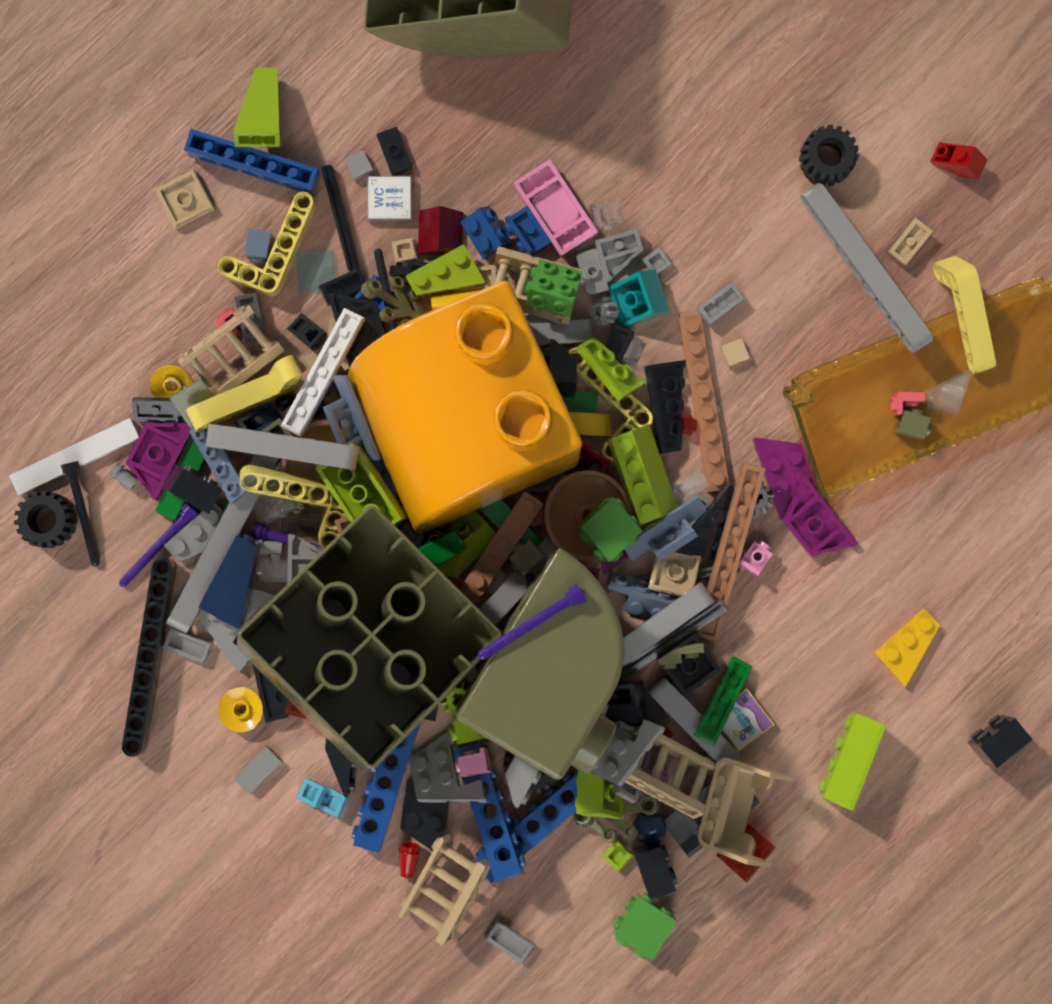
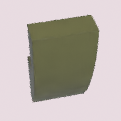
(673, 657)

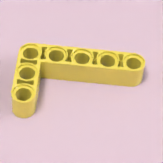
(277, 253)
(970, 310)
(280, 381)
(630, 414)
(303, 494)

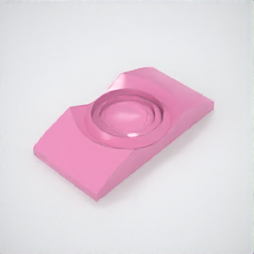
(555, 207)

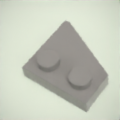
(618, 251)

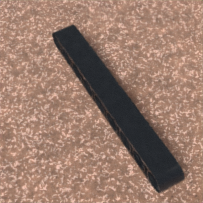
(142, 666)

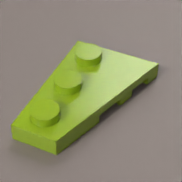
(446, 273)
(613, 374)

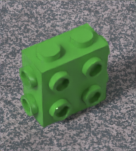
(553, 287)
(609, 530)
(643, 926)

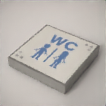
(389, 198)

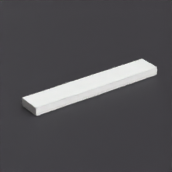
(322, 372)
(84, 452)

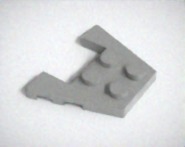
(226, 634)
(623, 754)
(437, 777)

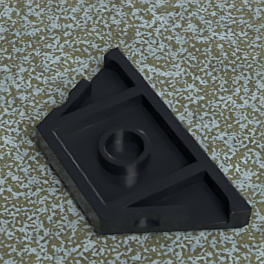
(372, 328)
(710, 527)
(423, 819)

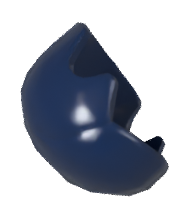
(650, 827)

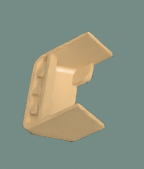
(730, 806)

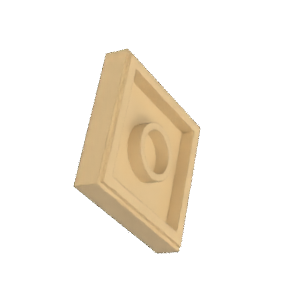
(184, 199)
(674, 574)

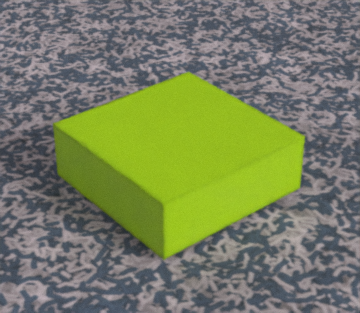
(617, 855)

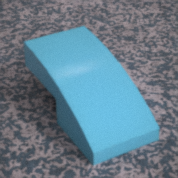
(322, 797)

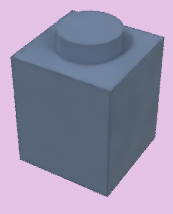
(258, 245)

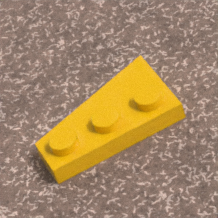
(907, 646)

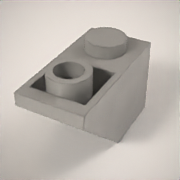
(519, 779)

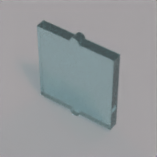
(314, 270)

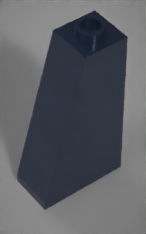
(232, 584)

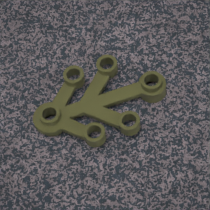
(373, 288)
(619, 823)

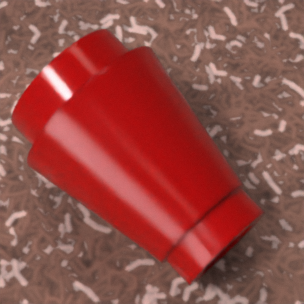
(408, 859)

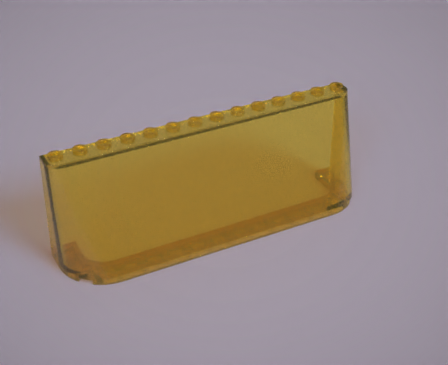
(845, 403)

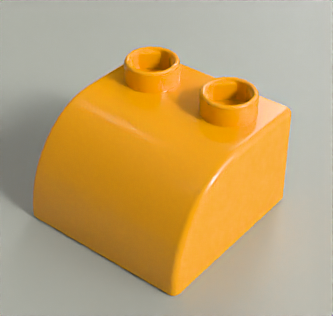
(464, 407)

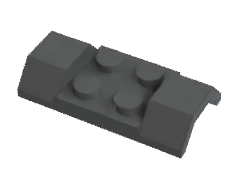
(686, 829)

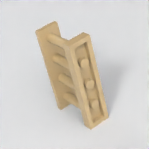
(523, 263)
(252, 363)
(672, 794)
(466, 890)

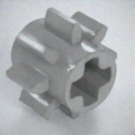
(605, 311)

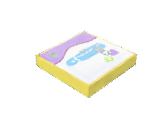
(746, 721)

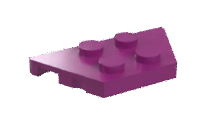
(157, 454)
(784, 469)
(815, 523)

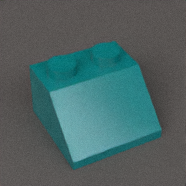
(639, 297)

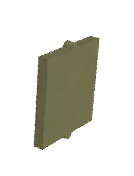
(190, 396)

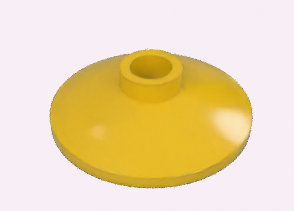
(160, 381)
(229, 709)

